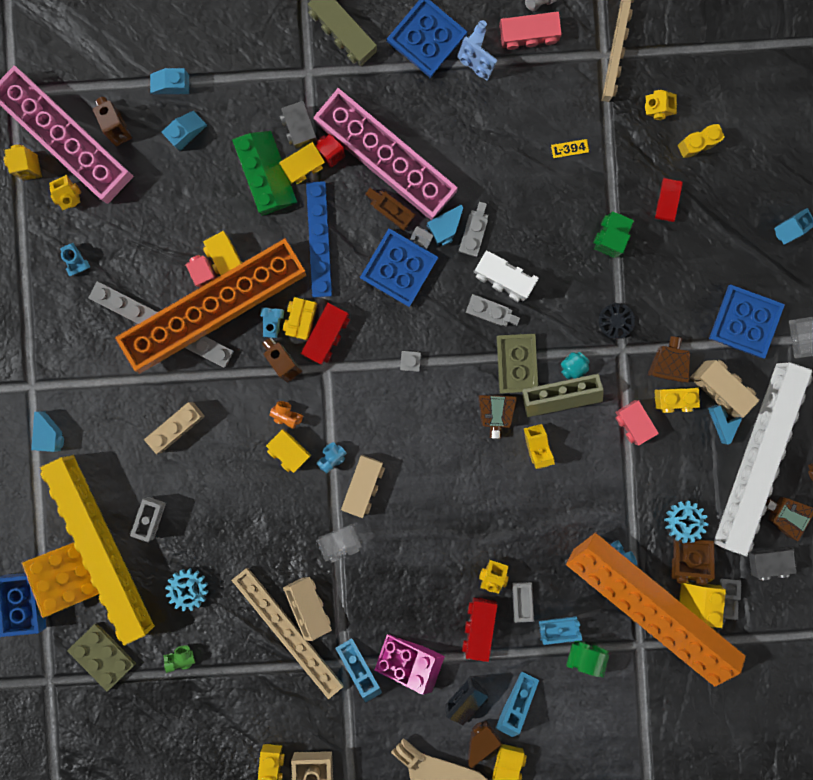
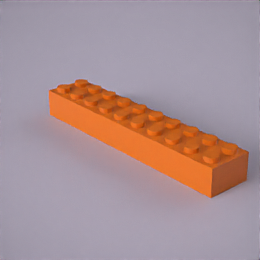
(211, 306)
(656, 610)

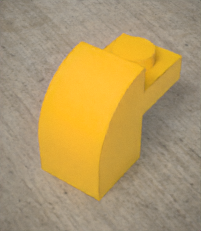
(538, 446)

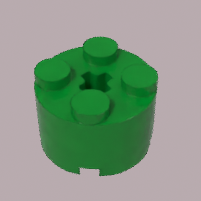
(587, 659)

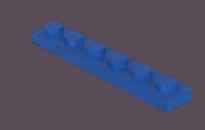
(319, 239)

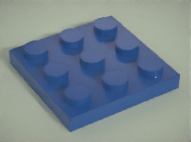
(427, 36)
(399, 267)
(746, 321)

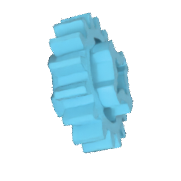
(687, 514)
(179, 586)

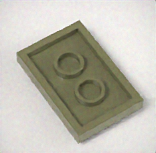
(516, 362)
(101, 657)

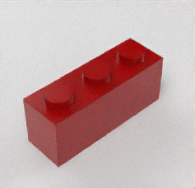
(326, 334)
(479, 629)

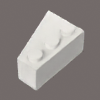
(505, 277)

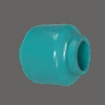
(575, 365)

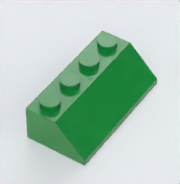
(263, 172)

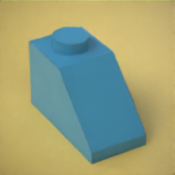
(169, 81)
(184, 129)
(794, 226)
(444, 227)
(46, 433)

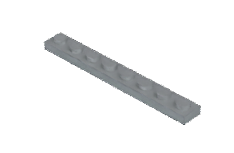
(138, 313)

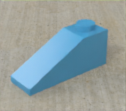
(358, 670)
(517, 705)

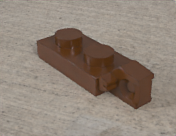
(390, 208)

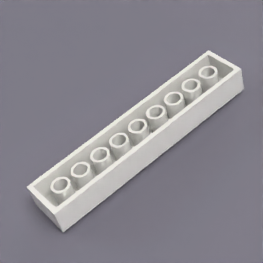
(763, 457)

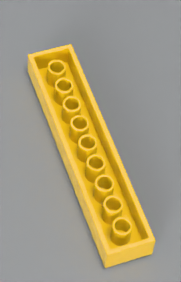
(97, 549)

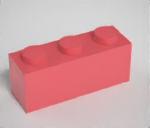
(530, 30)

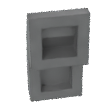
(732, 595)

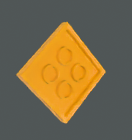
(58, 579)

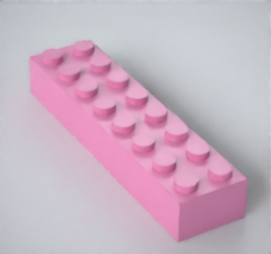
(62, 135)
(385, 154)

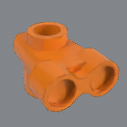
(283, 414)

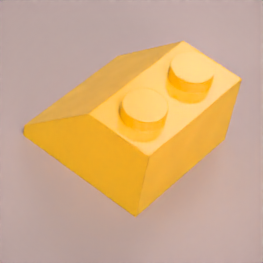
(705, 602)

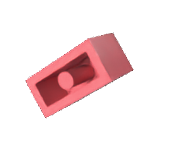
(201, 270)
(636, 423)

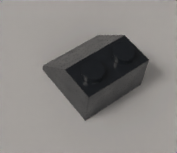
(466, 701)

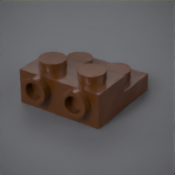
(693, 561)

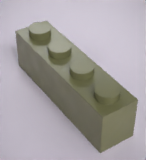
(343, 29)
(563, 395)

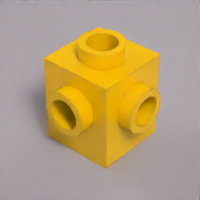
(661, 104)
(64, 192)
(494, 577)

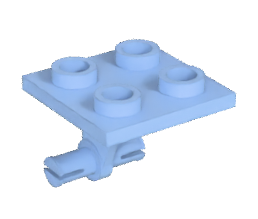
(474, 56)

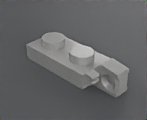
(474, 231)
(491, 311)

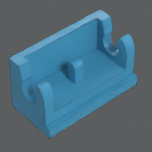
(559, 630)

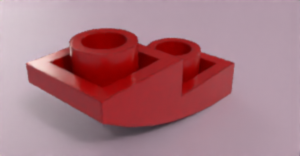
(668, 200)

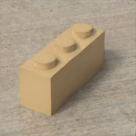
(174, 427)
(363, 486)
(307, 608)

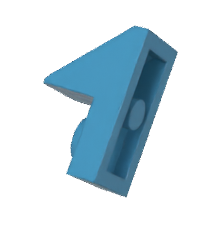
(725, 429)

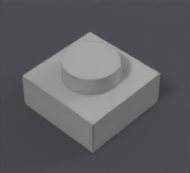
(421, 237)
(410, 361)

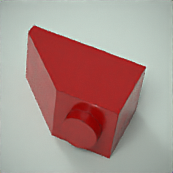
(330, 150)

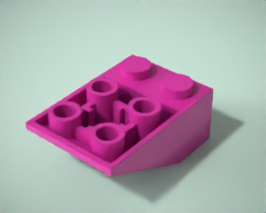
(409, 664)

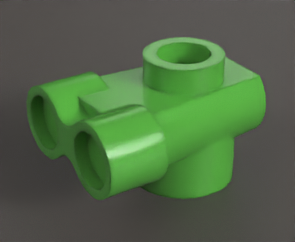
(181, 659)

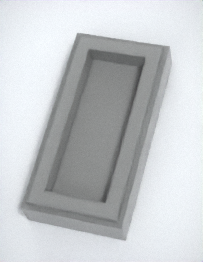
(523, 602)

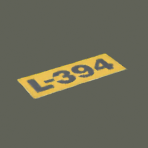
(569, 148)

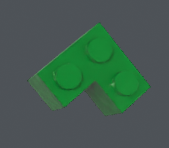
(614, 234)

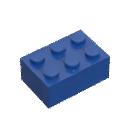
(18, 607)

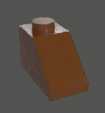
(482, 743)

